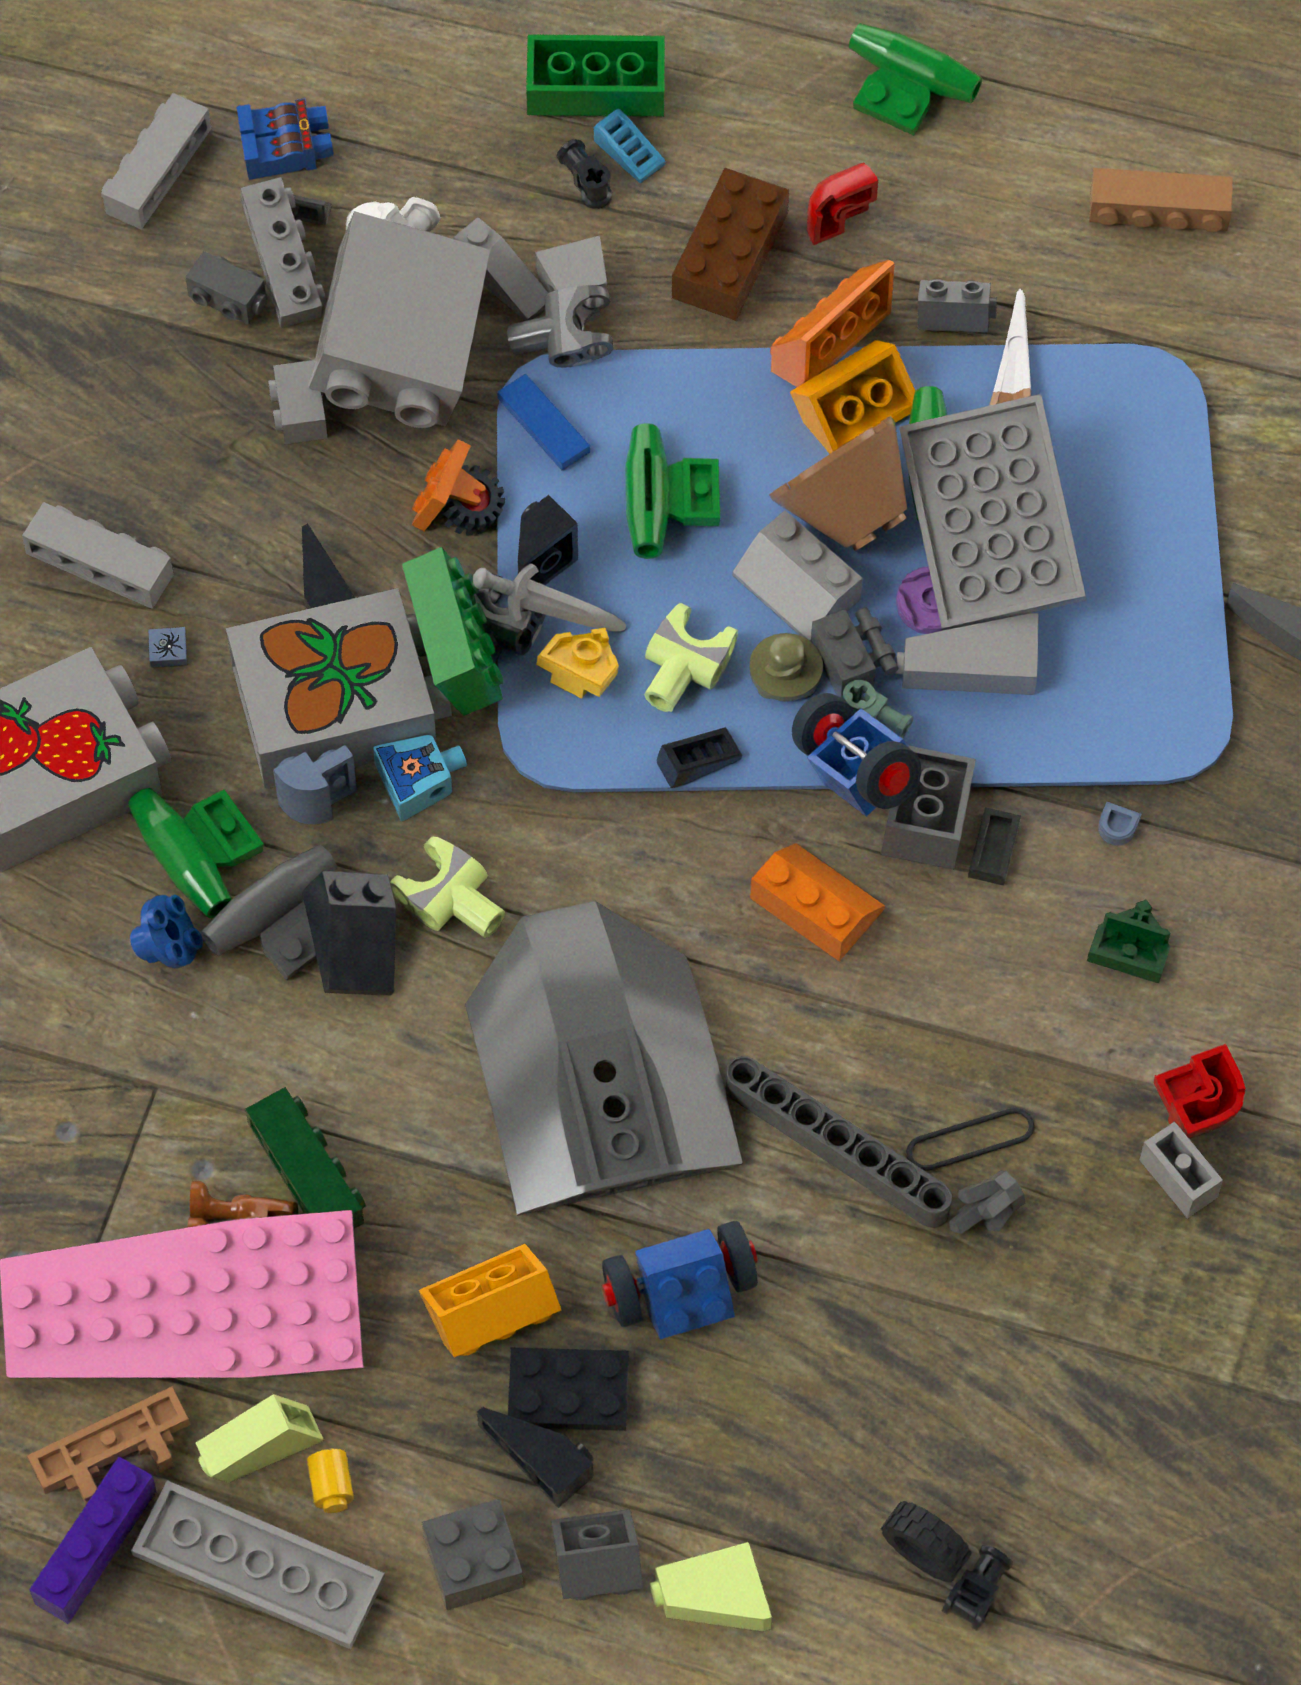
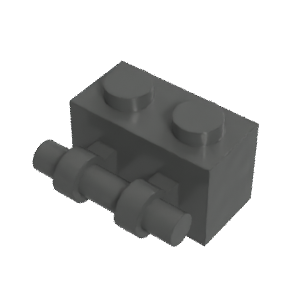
(844, 652)

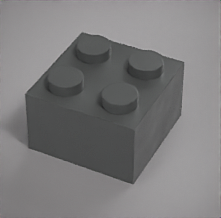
(472, 1554)

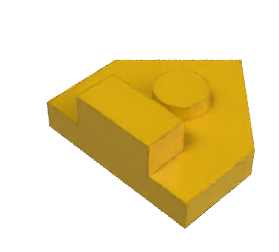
(580, 662)

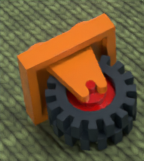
(458, 494)

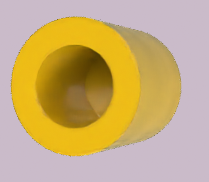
(330, 1480)

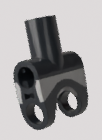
(505, 633)

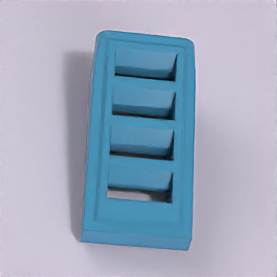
(616, 128)

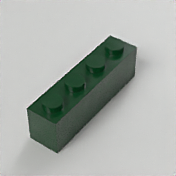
(301, 1158)

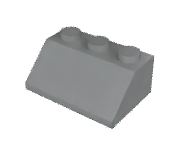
(797, 575)

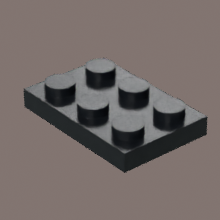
(569, 1388)

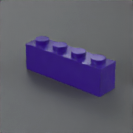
(93, 1540)

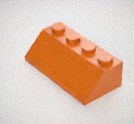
(834, 324)

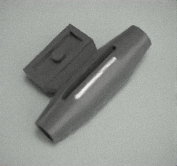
(275, 912)

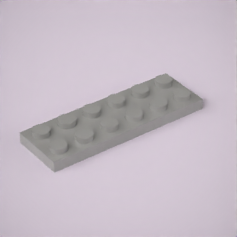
(258, 1564)

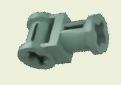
(876, 706)

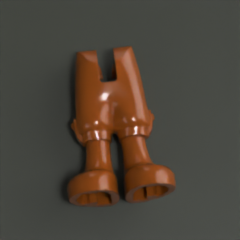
(241, 1207)

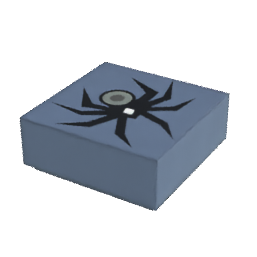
(167, 647)

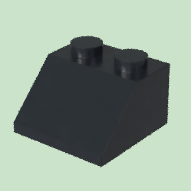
(547, 539)

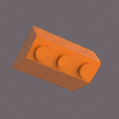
(814, 900)

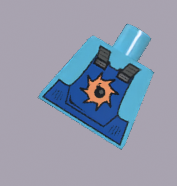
(416, 772)

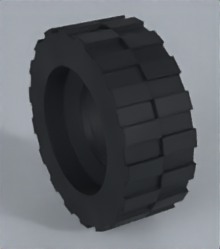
(926, 1541)

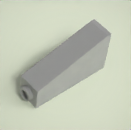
(974, 658)

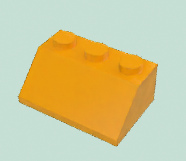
(855, 395)
(490, 1300)

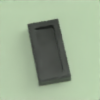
(994, 846)

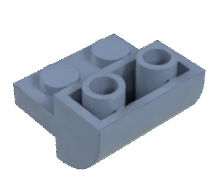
(310, 788)

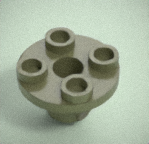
(786, 667)

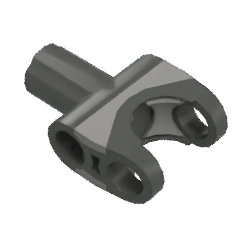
(563, 328)

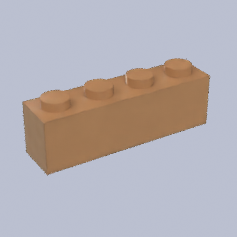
(1160, 199)

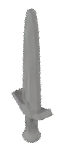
(545, 600)

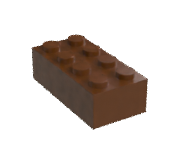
(730, 244)

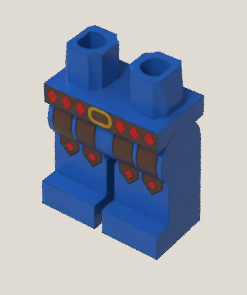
(280, 138)

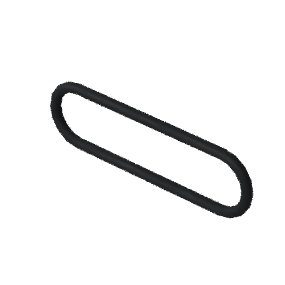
(967, 1124)

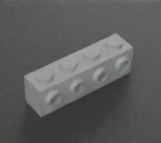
(281, 252)

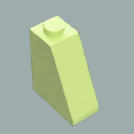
(258, 1438)
(714, 1590)

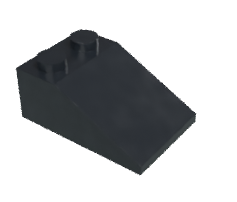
(353, 931)

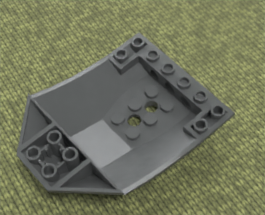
(581, 993)

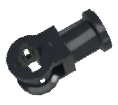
(589, 175)
(974, 1592)

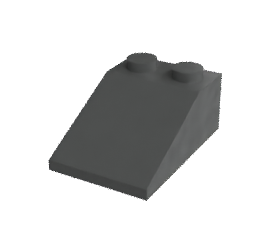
(932, 818)

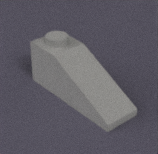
(505, 272)

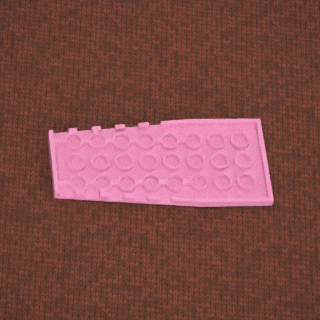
(189, 1303)

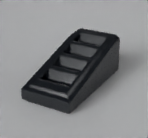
(678, 768)

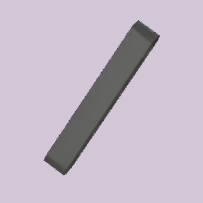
(844, 1157)

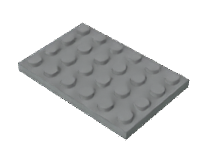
(992, 513)

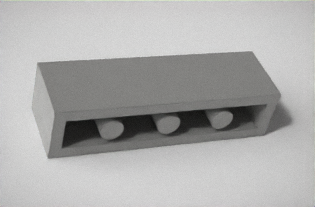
(156, 160)
(98, 554)

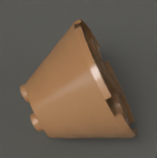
(851, 489)

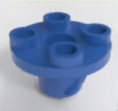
(166, 933)

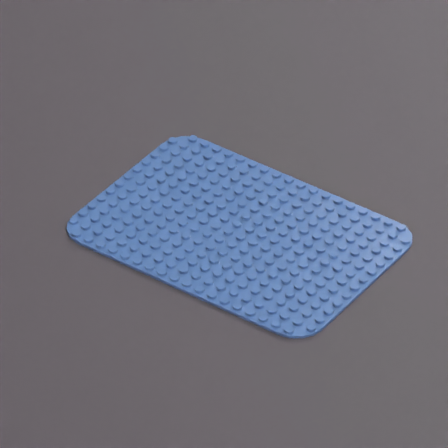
(1124, 682)

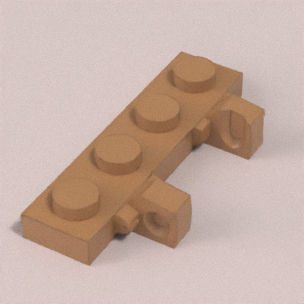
(139, 1427)

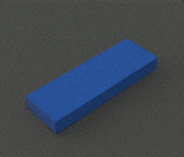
(543, 421)

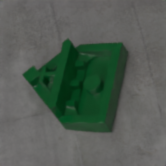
(1131, 943)

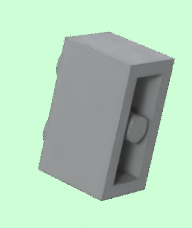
(300, 408)
(1181, 1169)

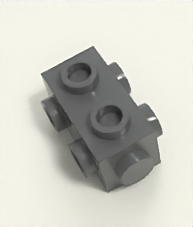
(226, 288)
(955, 306)

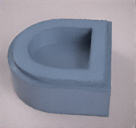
(1118, 824)

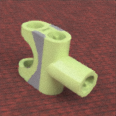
(685, 658)
(450, 891)

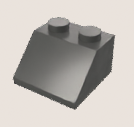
(597, 1554)

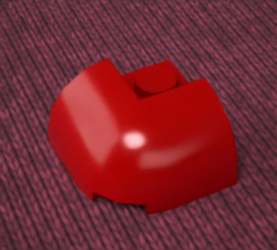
(838, 199)
(1203, 1092)

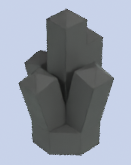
(988, 1200)

